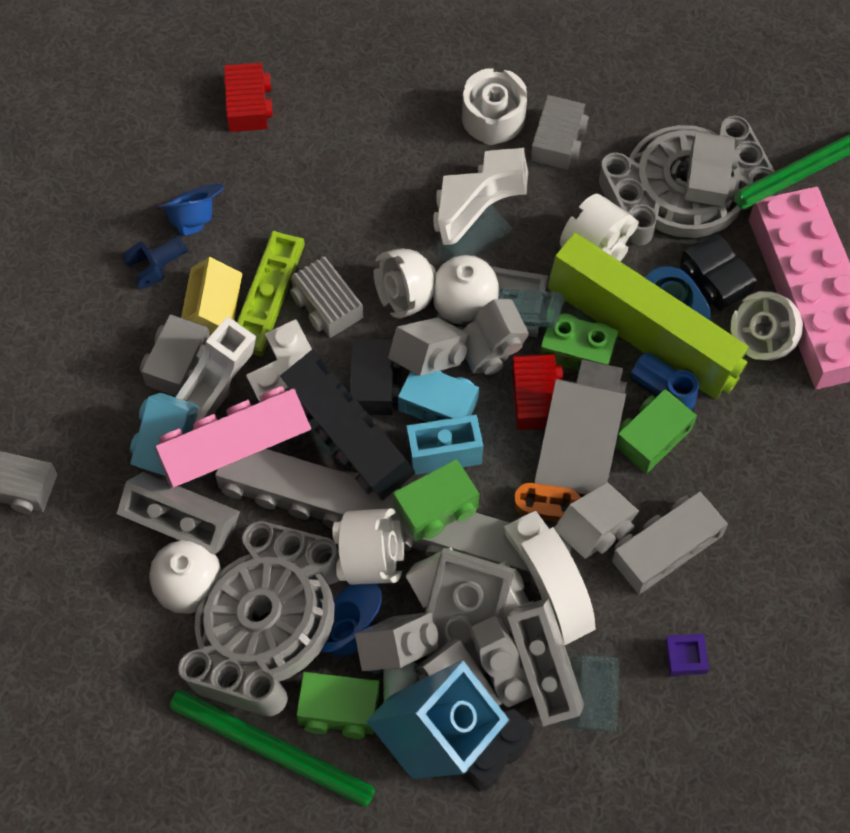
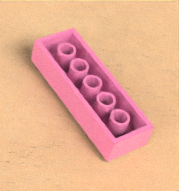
(811, 272)

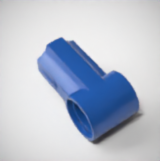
(658, 375)

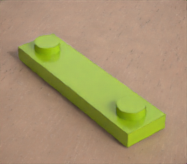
(270, 287)

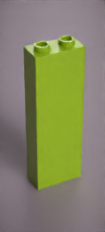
(647, 315)

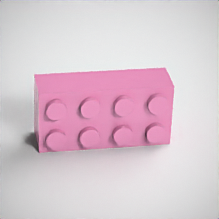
(234, 437)

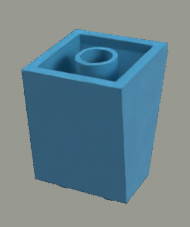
(439, 723)

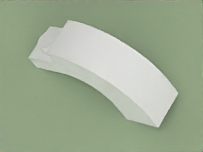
(553, 574)

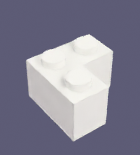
(288, 347)

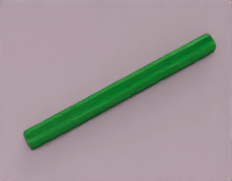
(792, 173)
(272, 748)

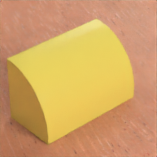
(211, 293)

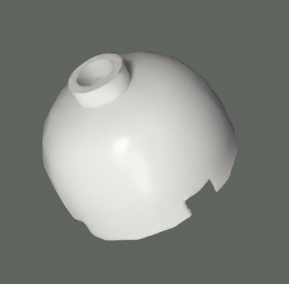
(404, 281)
(464, 288)
(767, 325)
(183, 575)

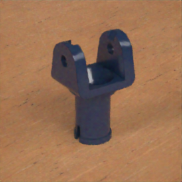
(157, 257)

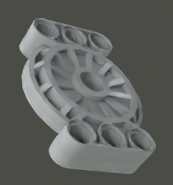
(655, 186)
(284, 642)

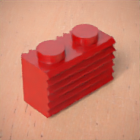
(246, 97)
(533, 389)

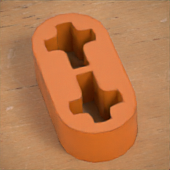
(546, 494)

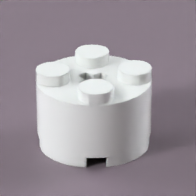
(494, 106)
(602, 225)
(369, 546)

